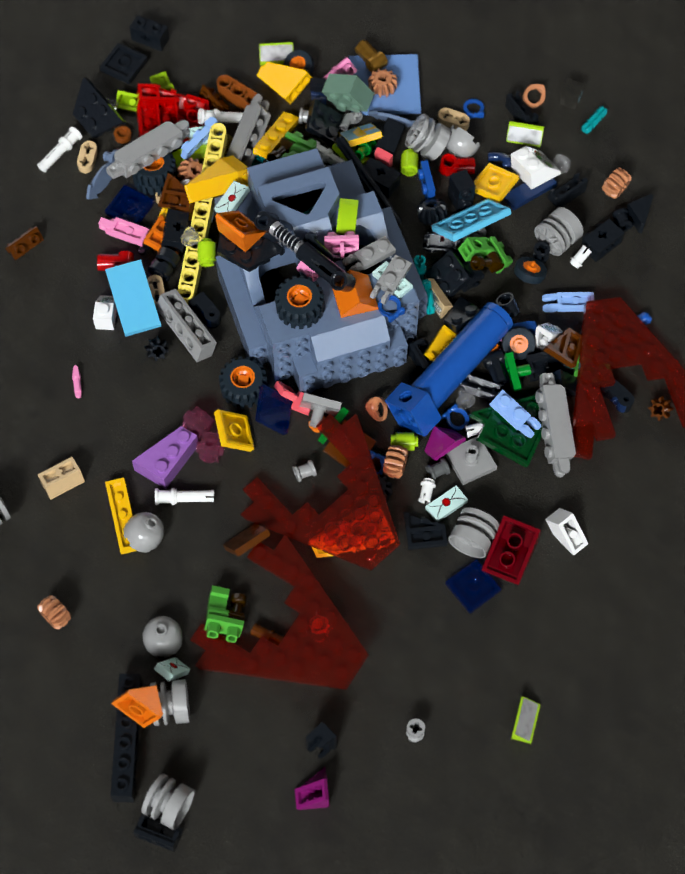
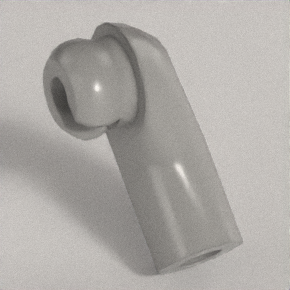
(349, 119)

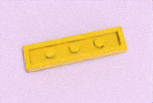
(273, 136)
(120, 510)

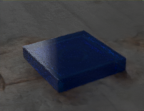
(129, 205)
(273, 410)
(473, 586)

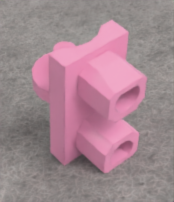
(343, 67)
(342, 243)

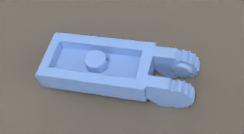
(199, 138)
(567, 301)
(515, 414)

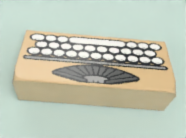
(441, 302)

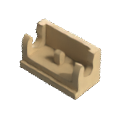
(61, 478)

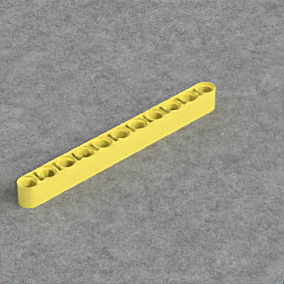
(202, 221)

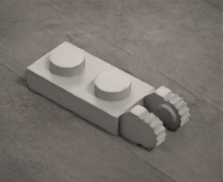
(370, 255)
(391, 278)

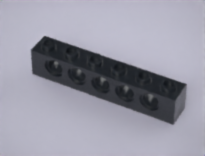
(125, 747)

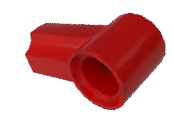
(457, 164)
(107, 261)

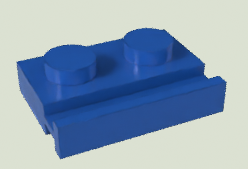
(425, 176)

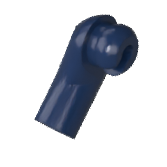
(499, 156)

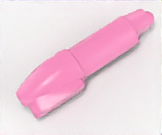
(76, 377)

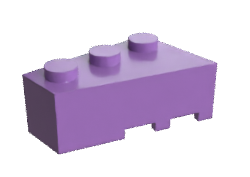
(166, 457)

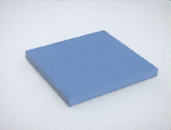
(407, 94)

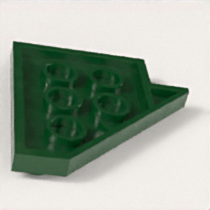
(504, 438)

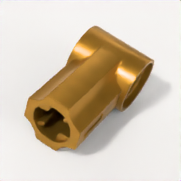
(371, 57)

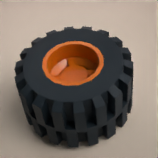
(153, 177)
(299, 301)
(242, 381)

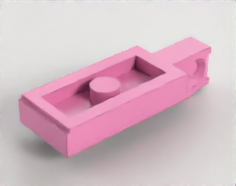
(124, 230)

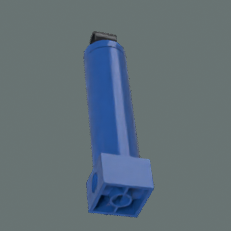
(417, 404)

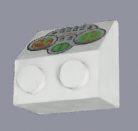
(533, 166)

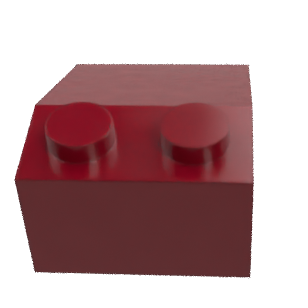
(511, 550)

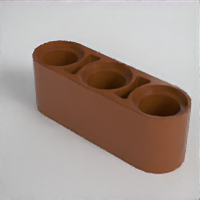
(234, 91)

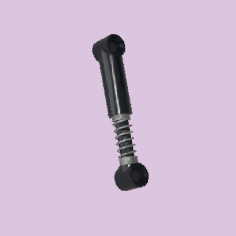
(306, 252)

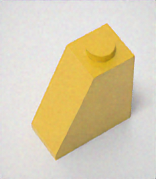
(284, 80)

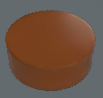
(122, 134)

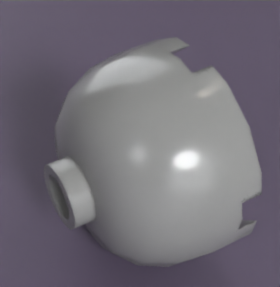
(461, 143)
(144, 531)
(162, 636)

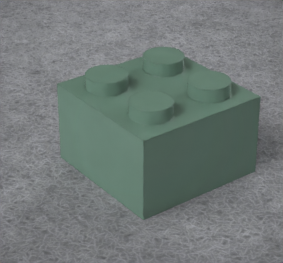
(348, 92)

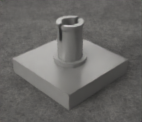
(319, 406)
(471, 461)

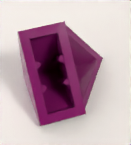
(442, 441)
(313, 793)

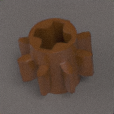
(655, 408)

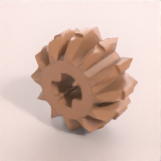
(382, 82)
(189, 169)
(616, 183)
(395, 461)
(54, 612)

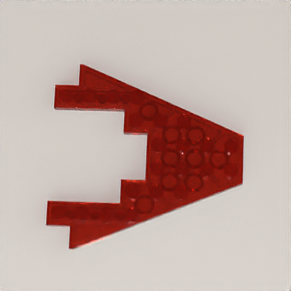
(618, 339)
(351, 528)
(315, 649)

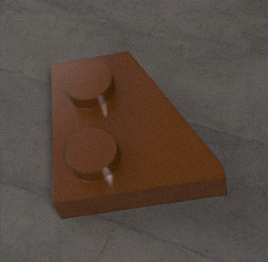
(174, 196)
(565, 347)

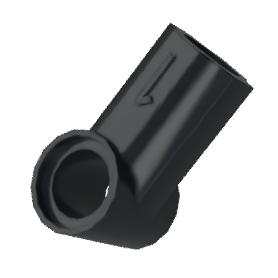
(496, 366)

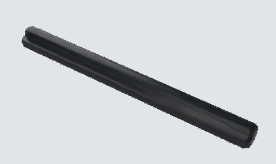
(364, 175)

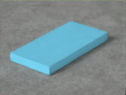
(471, 219)
(133, 298)

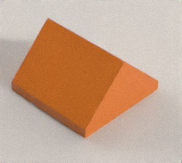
(238, 229)
(358, 299)
(140, 705)

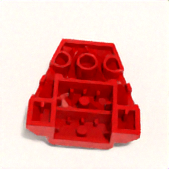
(161, 106)

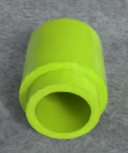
(409, 162)
(206, 252)
(405, 439)

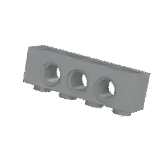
(186, 325)

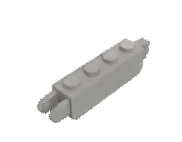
(250, 130)
(148, 148)
(555, 424)

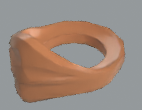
(540, 88)
(372, 408)

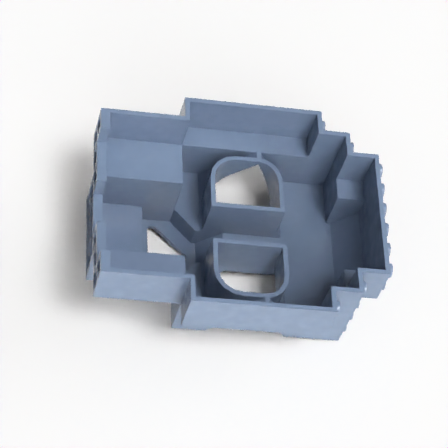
(334, 346)

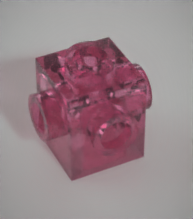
(197, 421)
(209, 447)

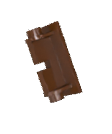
(214, 102)
(25, 243)

